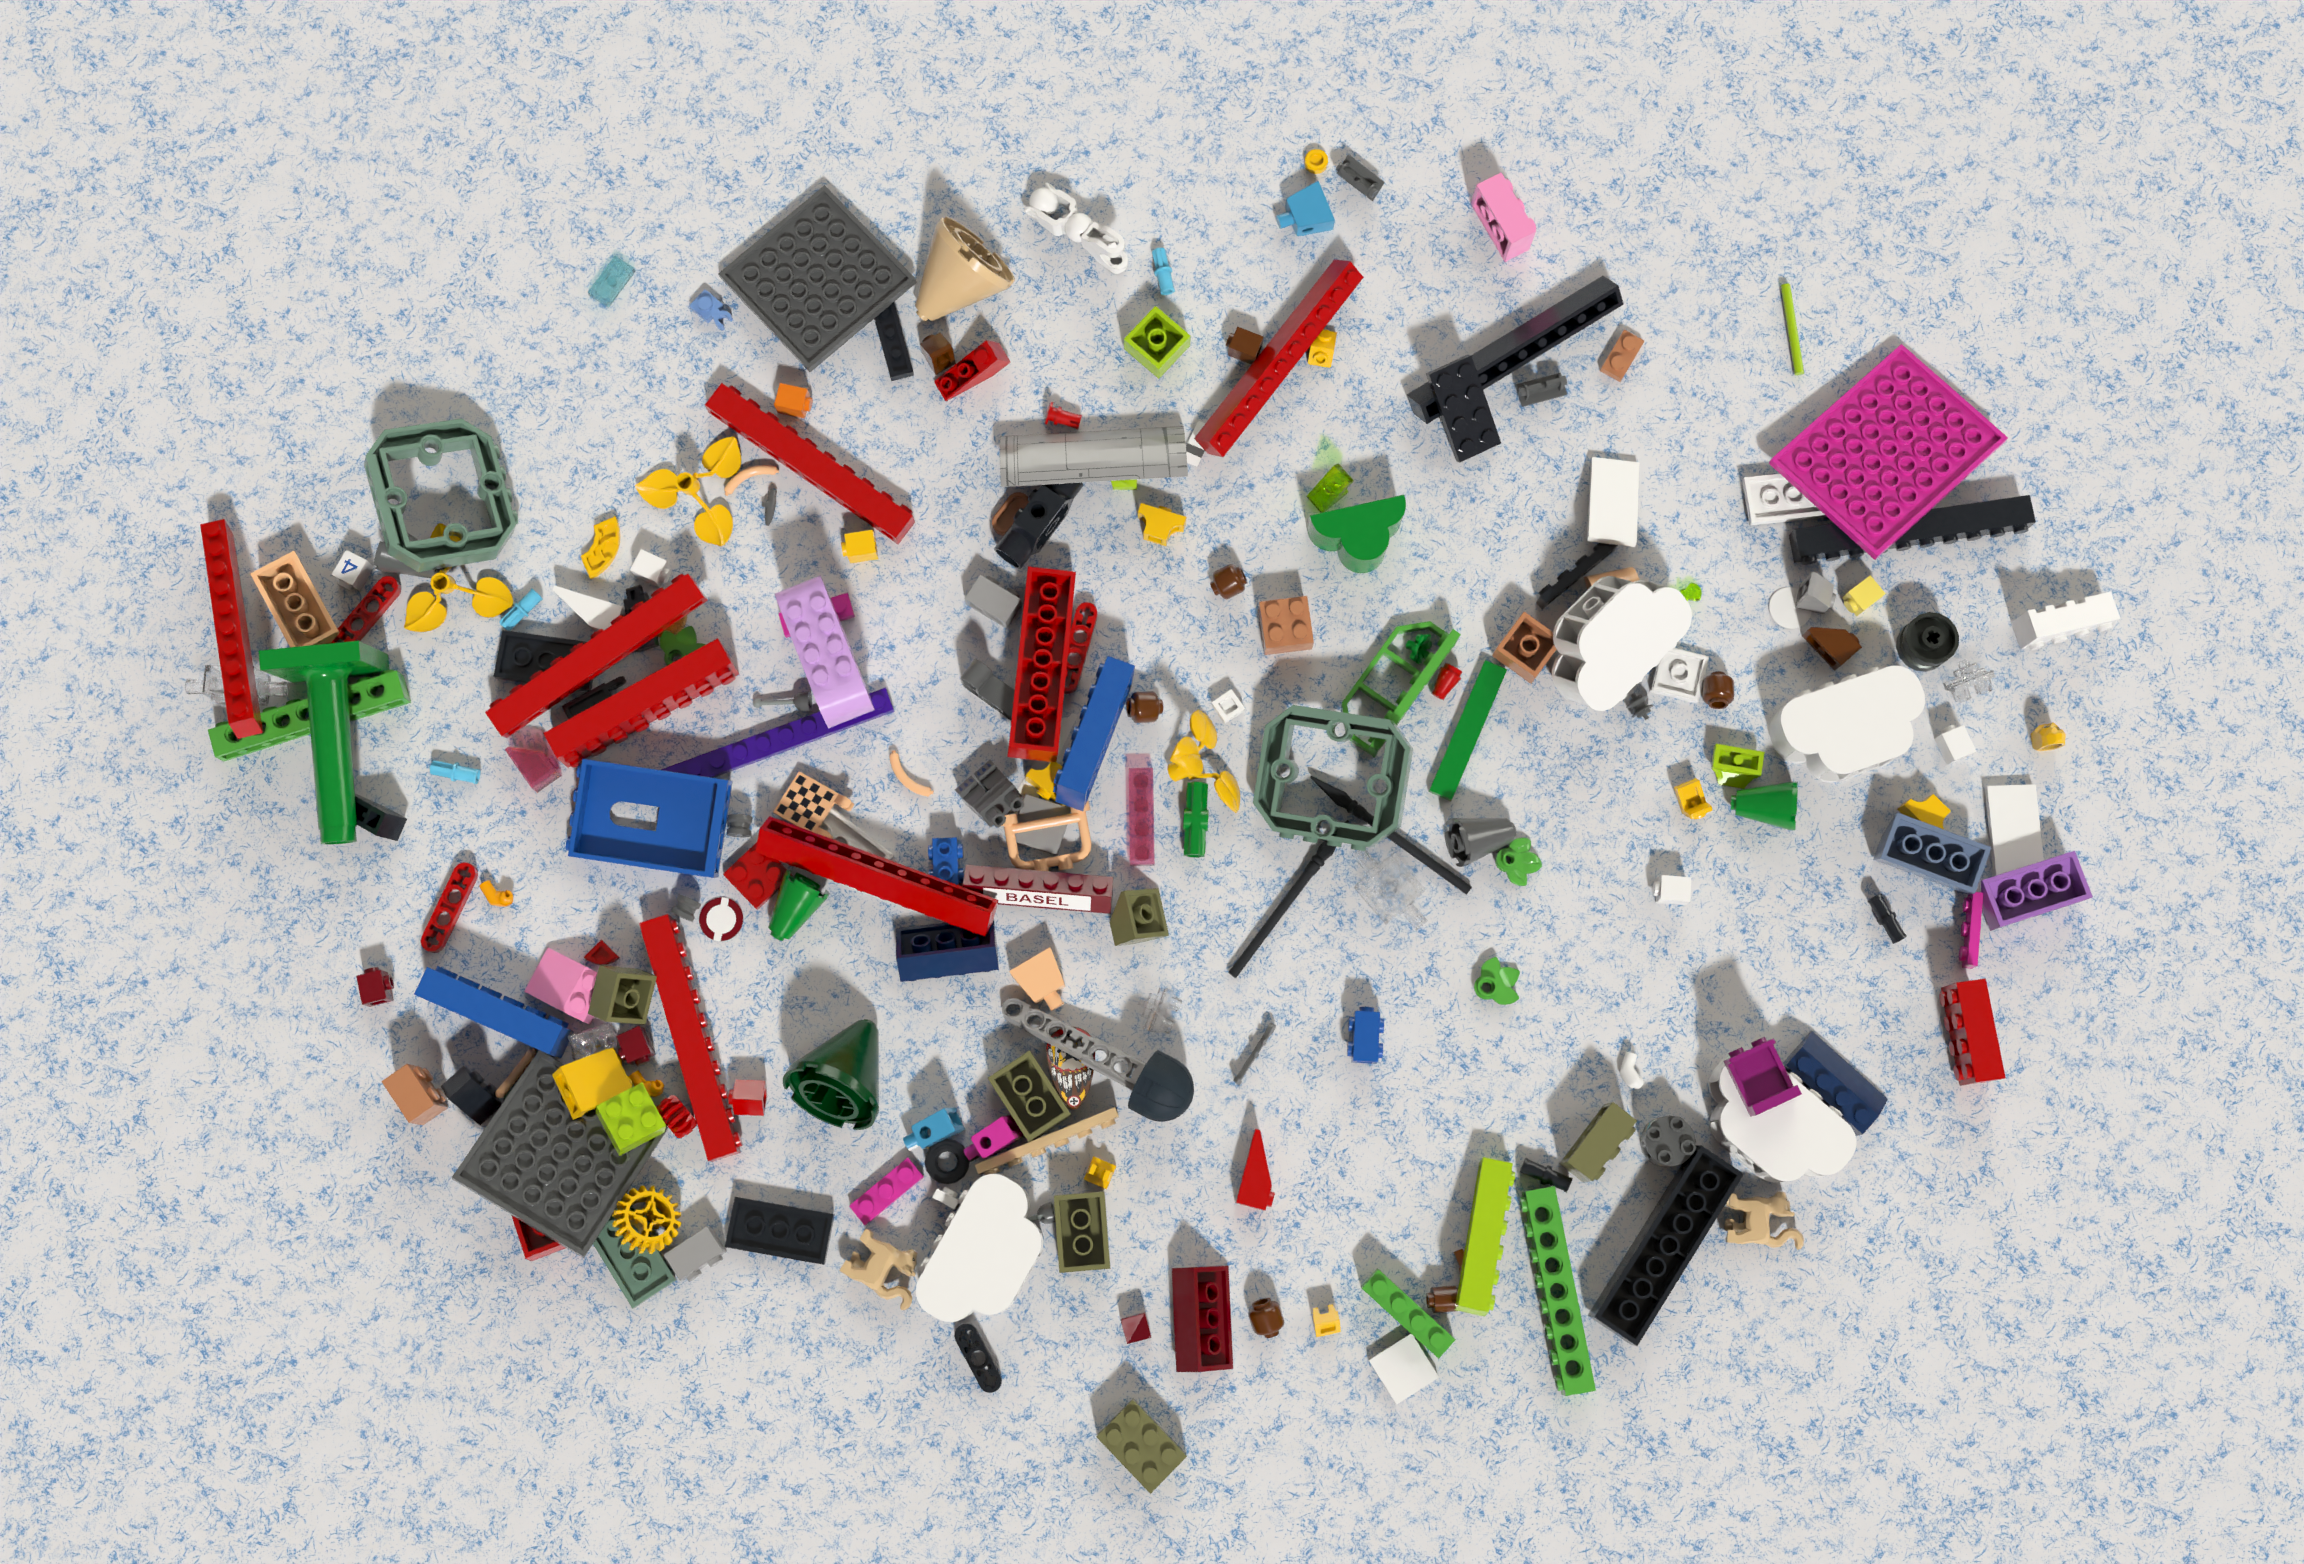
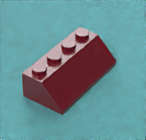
(1202, 1319)

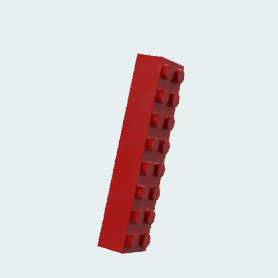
(1042, 664)
(641, 704)

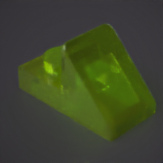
(1330, 488)

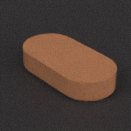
(1004, 517)

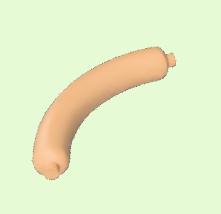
(747, 473)
(904, 779)
(516, 1073)

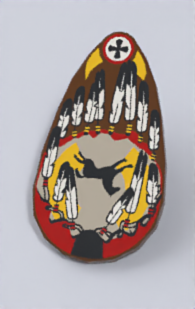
(1068, 1073)

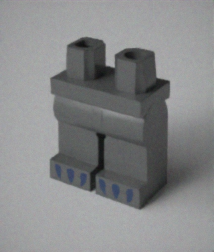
(998, 799)

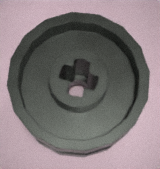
(1927, 641)

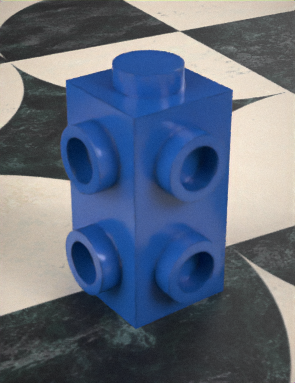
(945, 857)
(1365, 1036)

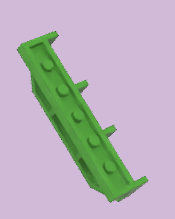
(1418, 681)

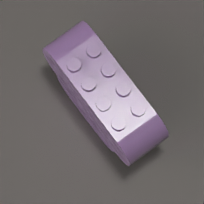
(824, 652)

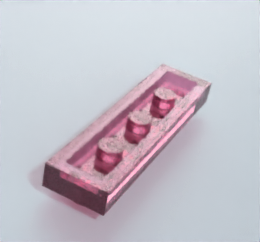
(1141, 817)

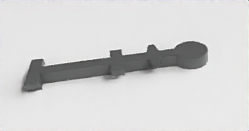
(1269, 1030)

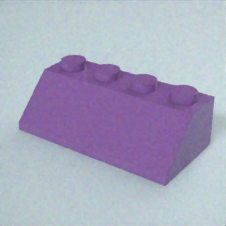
(2034, 890)

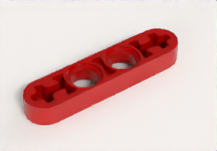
(361, 611)
(1080, 648)
(453, 909)

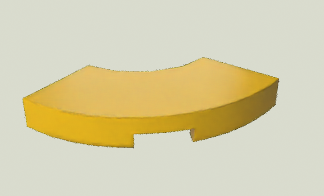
(604, 547)

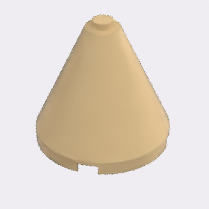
(958, 272)

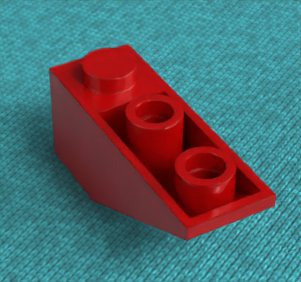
(972, 369)

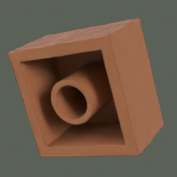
(1285, 625)
(1526, 647)
(415, 1094)

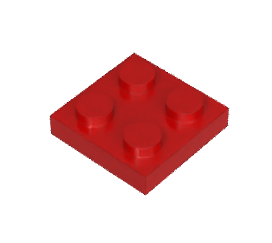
(756, 876)

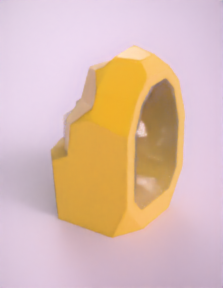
(2047, 737)

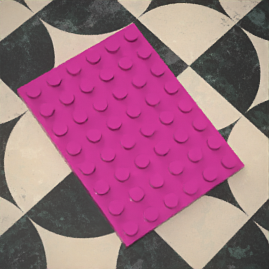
(1888, 451)

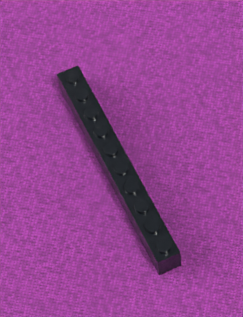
(1531, 339)
(1937, 525)

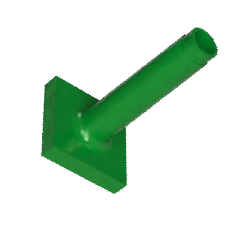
(326, 676)

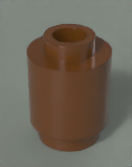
(1442, 1299)

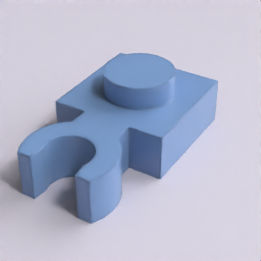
(709, 308)

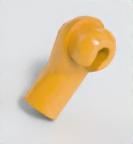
(494, 897)
(653, 1088)

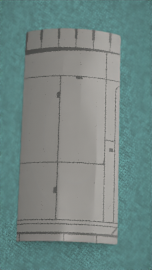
(1093, 456)

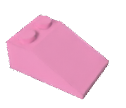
(563, 985)

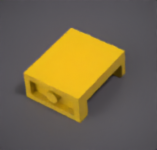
(591, 1081)

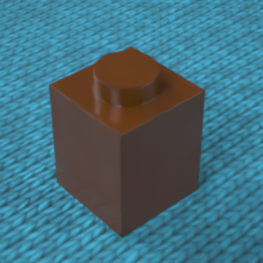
(1244, 345)

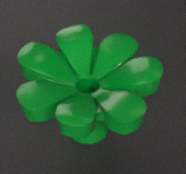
(1419, 647)

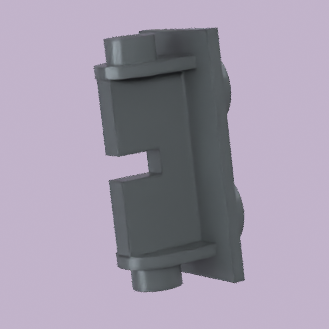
(1360, 177)
(1541, 389)

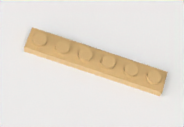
(1057, 1138)

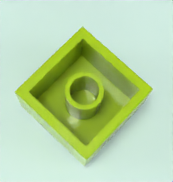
(1157, 342)
(630, 1119)

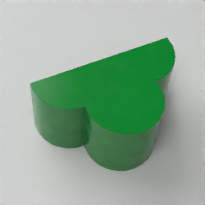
(1358, 531)

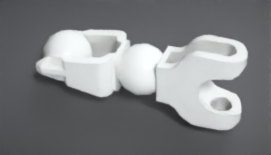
(1078, 227)

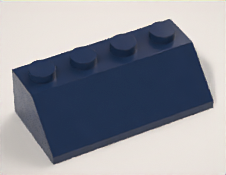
(944, 951)
(1836, 1082)

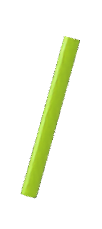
(1792, 329)

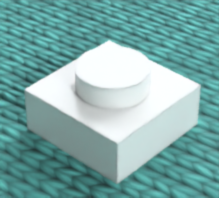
(1228, 706)
(947, 1197)

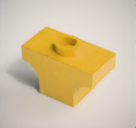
(1160, 523)
(1044, 780)
(1930, 810)

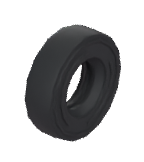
(934, 1170)

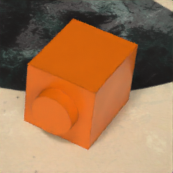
(793, 400)

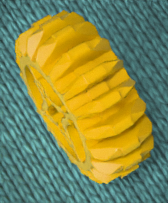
(666, 1220)

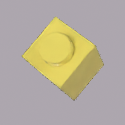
(1863, 596)

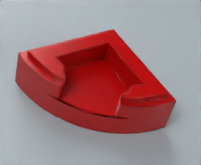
(601, 954)

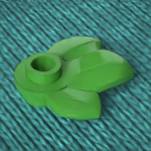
(679, 644)
(1521, 859)
(1500, 981)

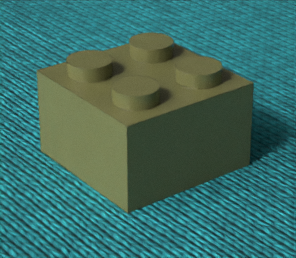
(622, 995)

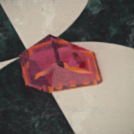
(535, 767)

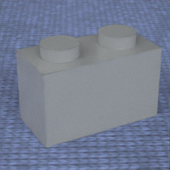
(993, 600)
(695, 1253)

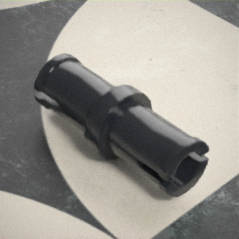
(1887, 918)
(1546, 1175)

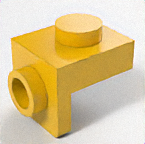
(1323, 349)
(1692, 799)

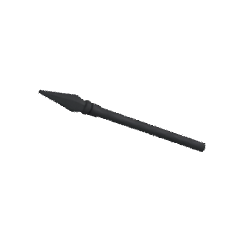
(1343, 800)
(1323, 853)

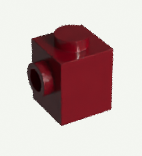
(375, 987)
(635, 1046)

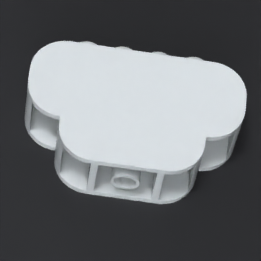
(1615, 639)
(1850, 724)
(1785, 1140)
(982, 1254)

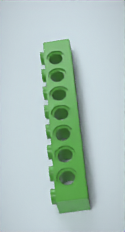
(394, 695)
(1582, 1380)

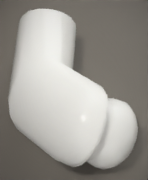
(1629, 1073)

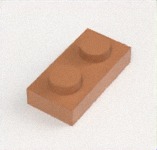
(1622, 355)

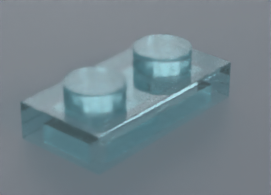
(611, 281)

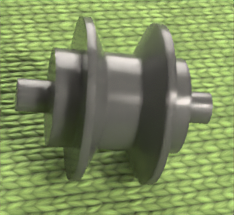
(1639, 706)

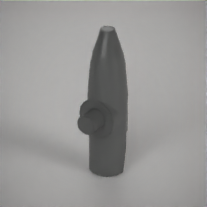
(770, 506)

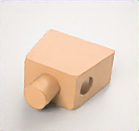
(1040, 979)

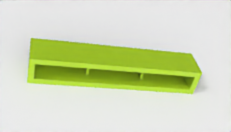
(1484, 1237)

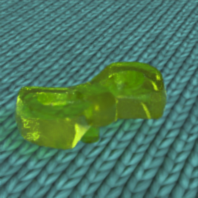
(1692, 592)

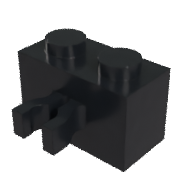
(472, 1095)

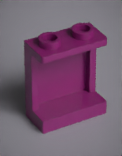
(1760, 1077)

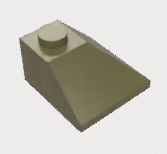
(1138, 917)

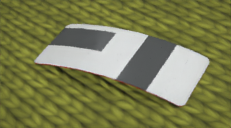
(1193, 449)

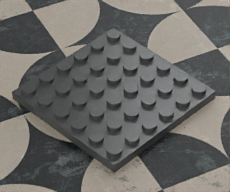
(817, 278)
(549, 1167)

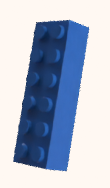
(1093, 733)
(489, 1010)

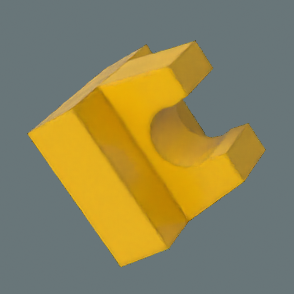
(1100, 1172)
(1326, 1323)

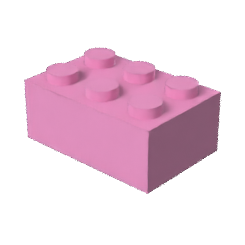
(1503, 216)

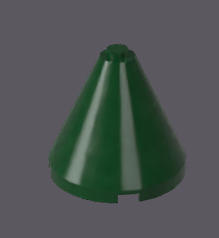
(840, 1078)

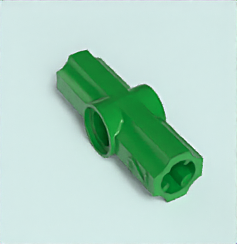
(1195, 819)

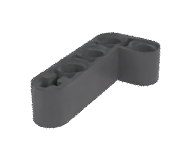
(989, 688)

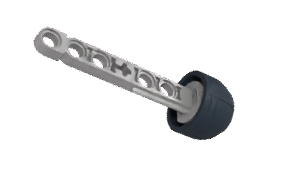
(1159, 1088)

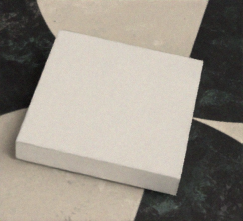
(1680, 675)
(1403, 1368)

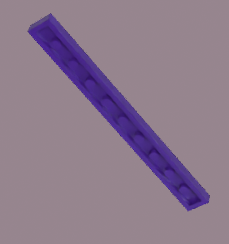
(775, 741)

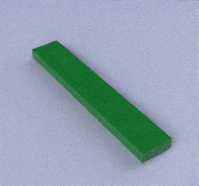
(1467, 730)

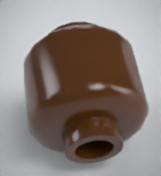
(1228, 581)
(1718, 690)
(1144, 707)
(1266, 1317)

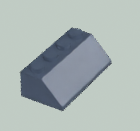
(1933, 853)

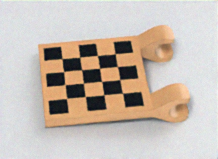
(808, 804)

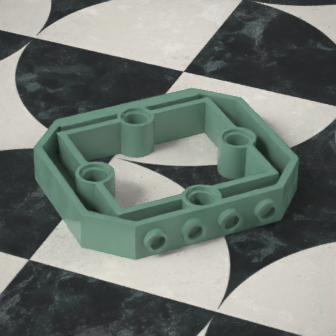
(443, 438)
(1276, 752)

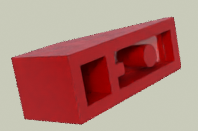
(1256, 1181)

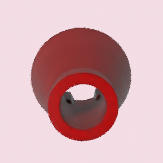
(1446, 680)

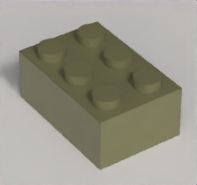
(1029, 1096)
(1599, 1143)
(1082, 1232)
(1141, 1446)

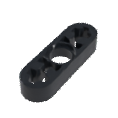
(980, 1378)

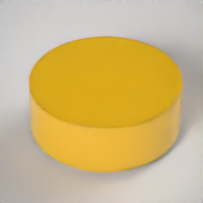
(1316, 161)

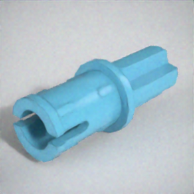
(1163, 271)
(520, 610)
(455, 772)

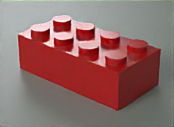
(1972, 1032)

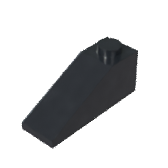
(378, 819)

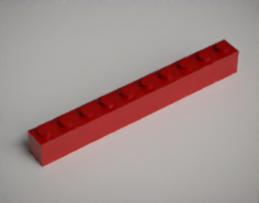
(1278, 358)
(810, 463)
(231, 629)
(596, 655)
(876, 876)
(690, 1038)

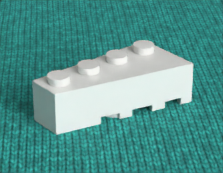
(2068, 619)

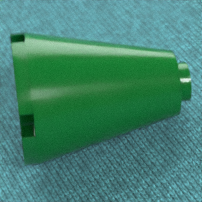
(1768, 804)
(795, 904)

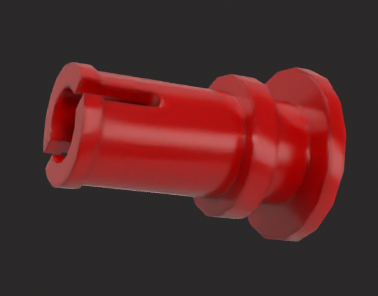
(1062, 417)

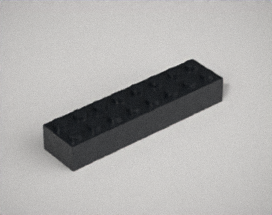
(1665, 1245)

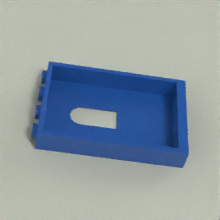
(688, 822)

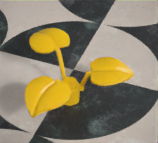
(662, 487)
(425, 611)
(1188, 763)

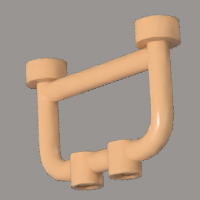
(1063, 862)

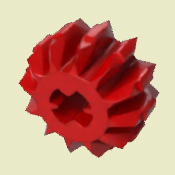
(676, 1116)

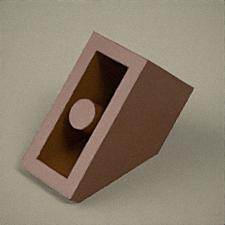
(937, 352)
(1832, 644)

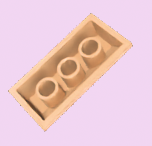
(295, 602)

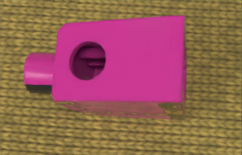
(1001, 1133)

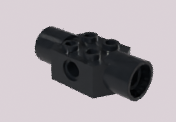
(1030, 533)

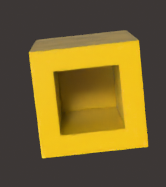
(860, 546)

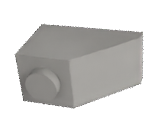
(1815, 594)

